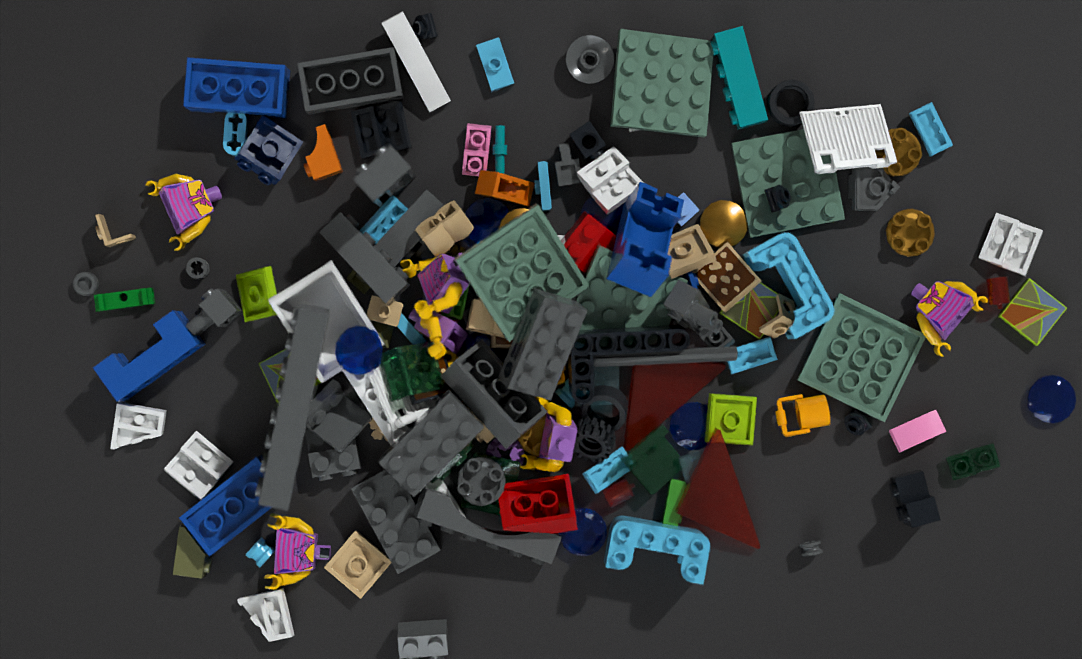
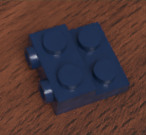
(268, 151)

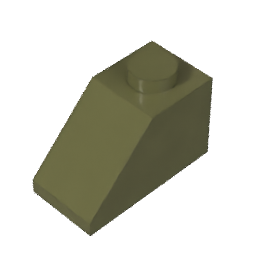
(190, 556)

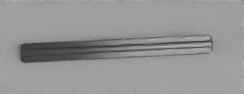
(688, 355)

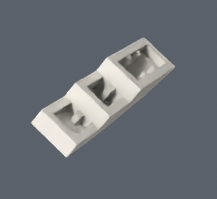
(416, 61)

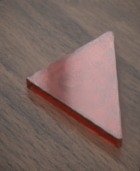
(660, 391)
(716, 496)

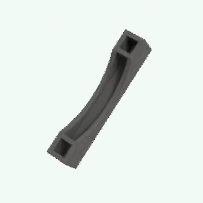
(439, 509)

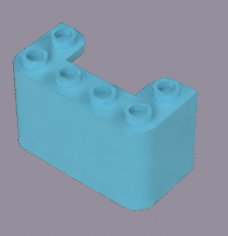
(800, 279)
(633, 532)

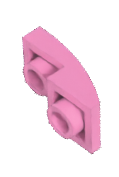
(476, 149)
(917, 431)

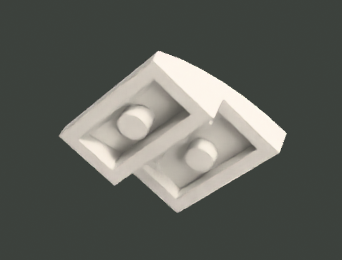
(609, 179)
(1010, 244)
(198, 465)

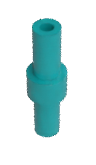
(500, 149)

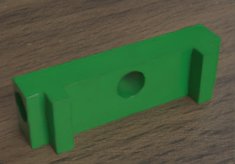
(135, 298)

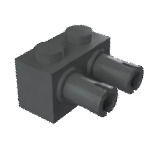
(216, 308)
(690, 309)
(423, 639)

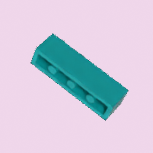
(739, 78)

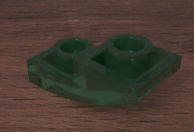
(973, 461)

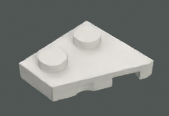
(136, 424)
(270, 613)

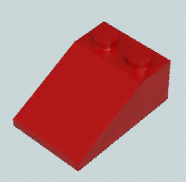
(583, 240)
(538, 505)

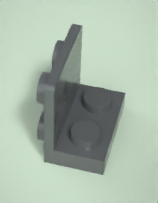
(336, 417)

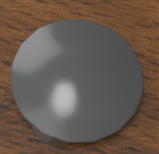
(481, 481)

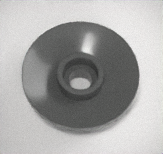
(590, 47)

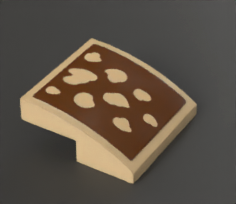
(727, 278)

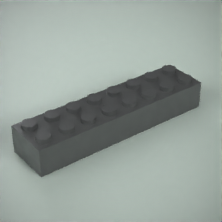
(294, 405)

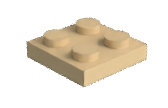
(689, 251)
(358, 564)

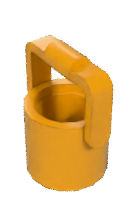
(810, 413)

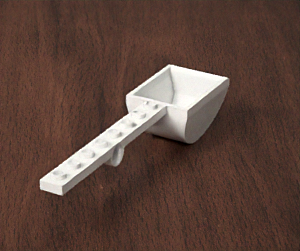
(329, 290)

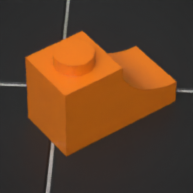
(323, 160)
(504, 187)

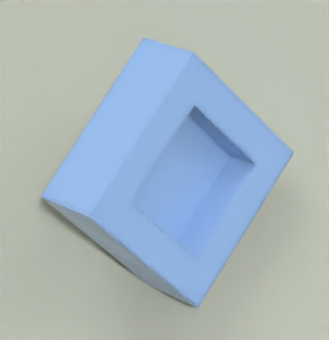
(689, 209)

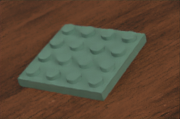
(662, 83)
(786, 162)
(516, 261)
(618, 306)
(861, 357)

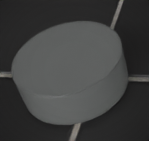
(85, 284)

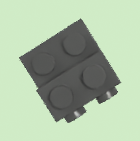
(327, 460)

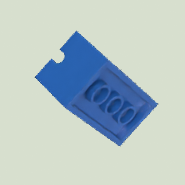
(236, 87)
(643, 240)
(128, 378)
(227, 509)

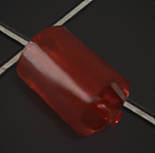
(998, 291)
(618, 492)

